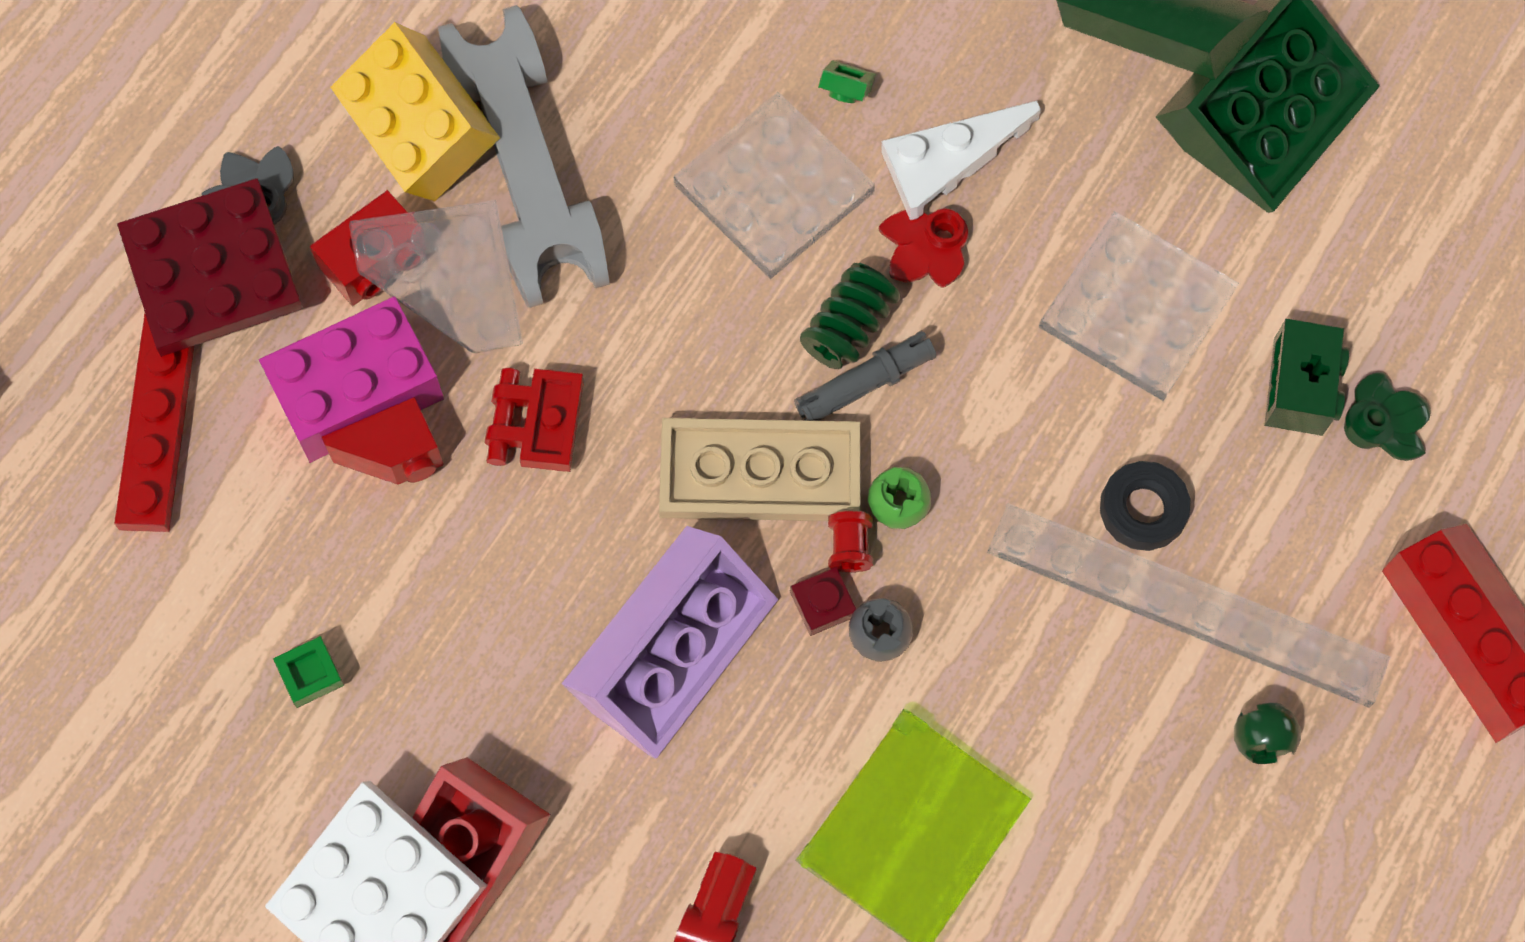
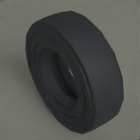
(1140, 534)

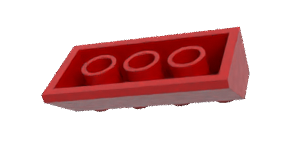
(1468, 621)

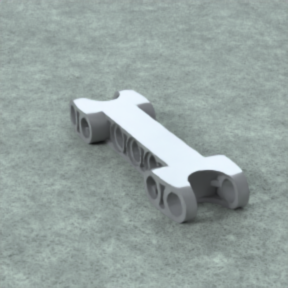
(546, 227)

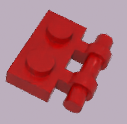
(550, 419)

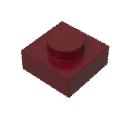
(823, 601)

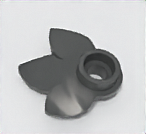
(273, 173)

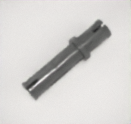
(874, 373)

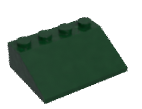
(1272, 104)

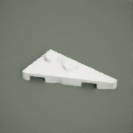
(943, 155)

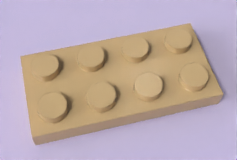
(758, 469)

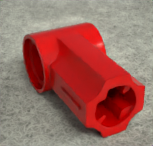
(718, 901)

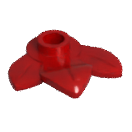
(921, 251)

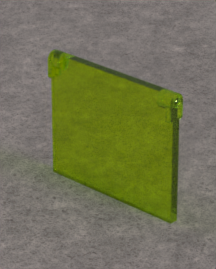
(913, 830)

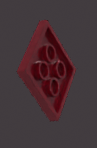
(209, 267)

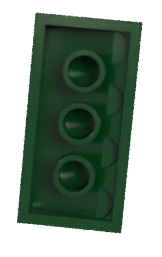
(1183, 33)

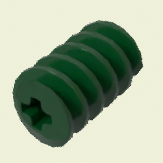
(848, 313)

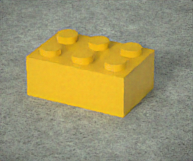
(414, 112)

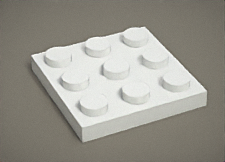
(375, 879)

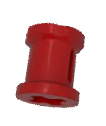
(850, 541)

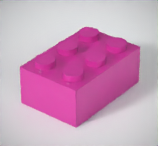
(350, 374)

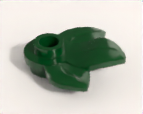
(1387, 418)

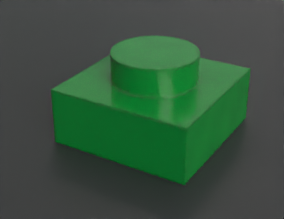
(846, 82)
(308, 672)

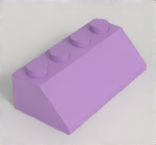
(671, 640)

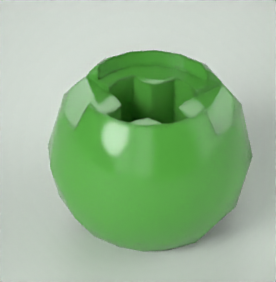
(913, 508)

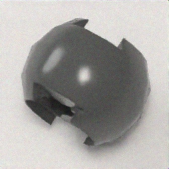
(875, 612)

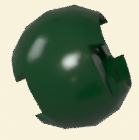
(1267, 733)

